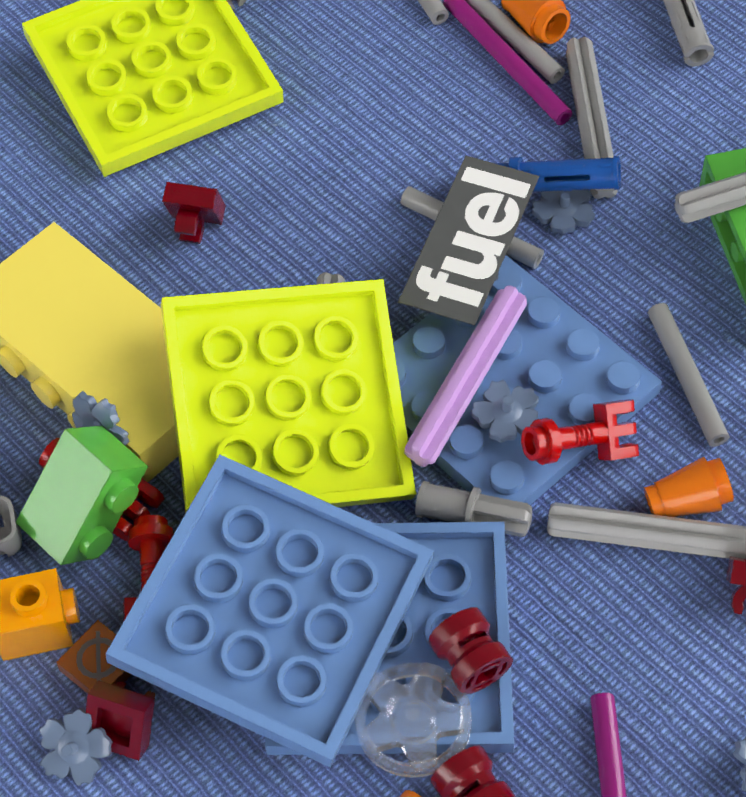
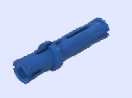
(571, 173)

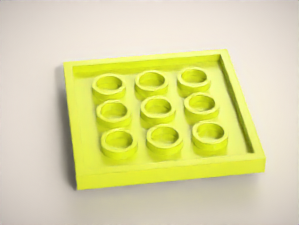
(150, 73)
(291, 389)

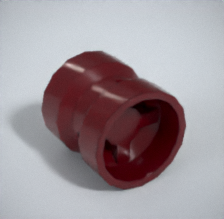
(470, 650)
(469, 776)

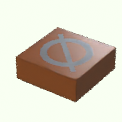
(87, 662)

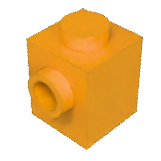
(35, 614)

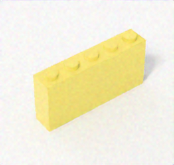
(87, 329)

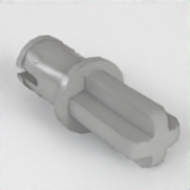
(464, 506)

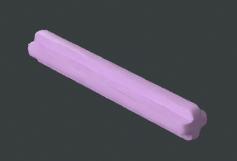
(465, 377)

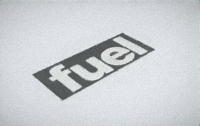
(469, 240)

